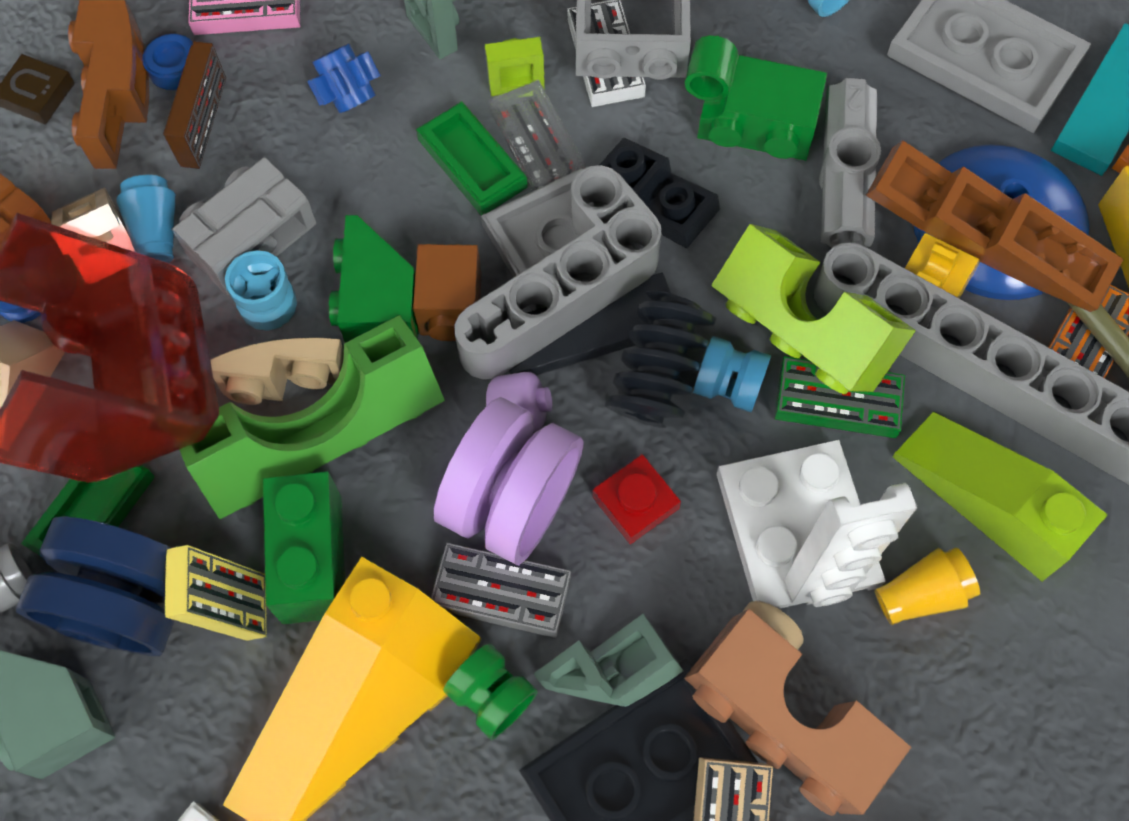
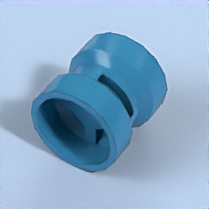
(717, 373)

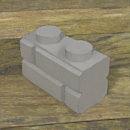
(249, 214)

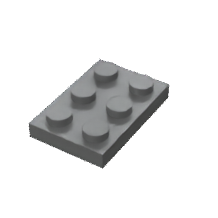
(991, 55)

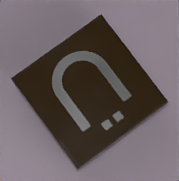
(34, 89)

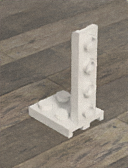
(805, 527)

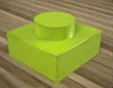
(514, 64)

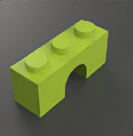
(768, 285)

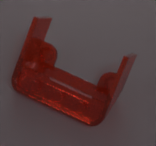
(144, 347)

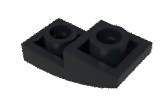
(676, 202)

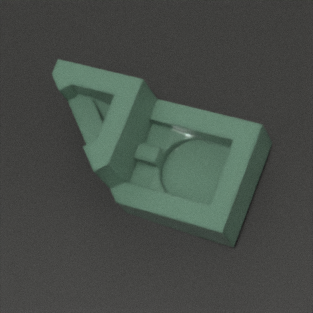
(617, 670)

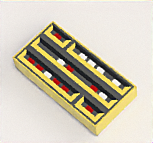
(214, 593)

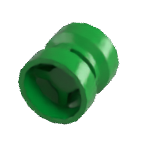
(490, 691)

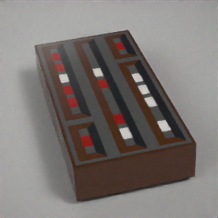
(195, 105)

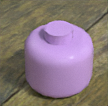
(525, 391)

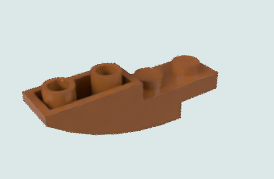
(111, 80)

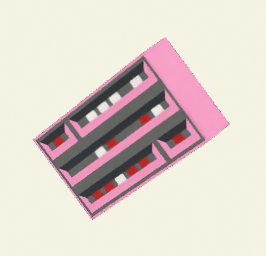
(242, 15)

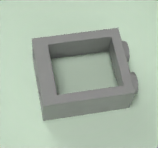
(633, 54)

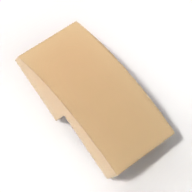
(265, 367)

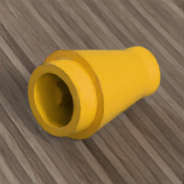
(929, 587)

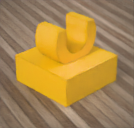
(942, 265)

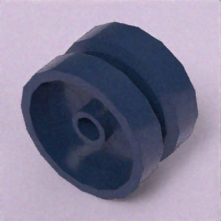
(103, 589)

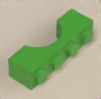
(378, 388)

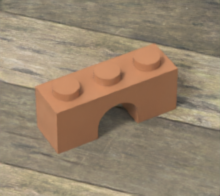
(838, 761)

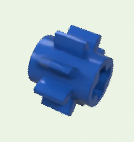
(344, 78)

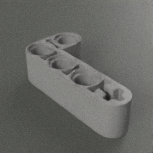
(497, 333)

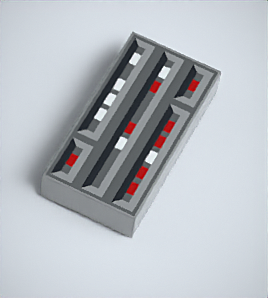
(501, 592)

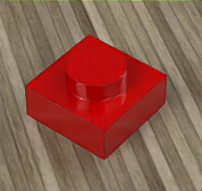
(636, 499)

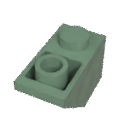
(47, 716)

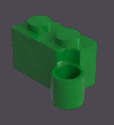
(754, 100)

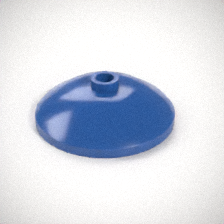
(1016, 173)

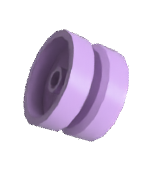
(507, 480)

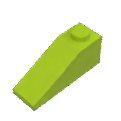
(1002, 493)

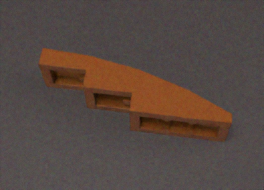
(1002, 232)

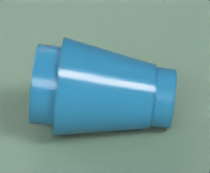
(148, 215)

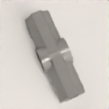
(850, 139)

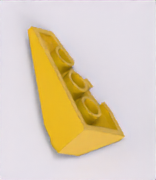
(355, 690)

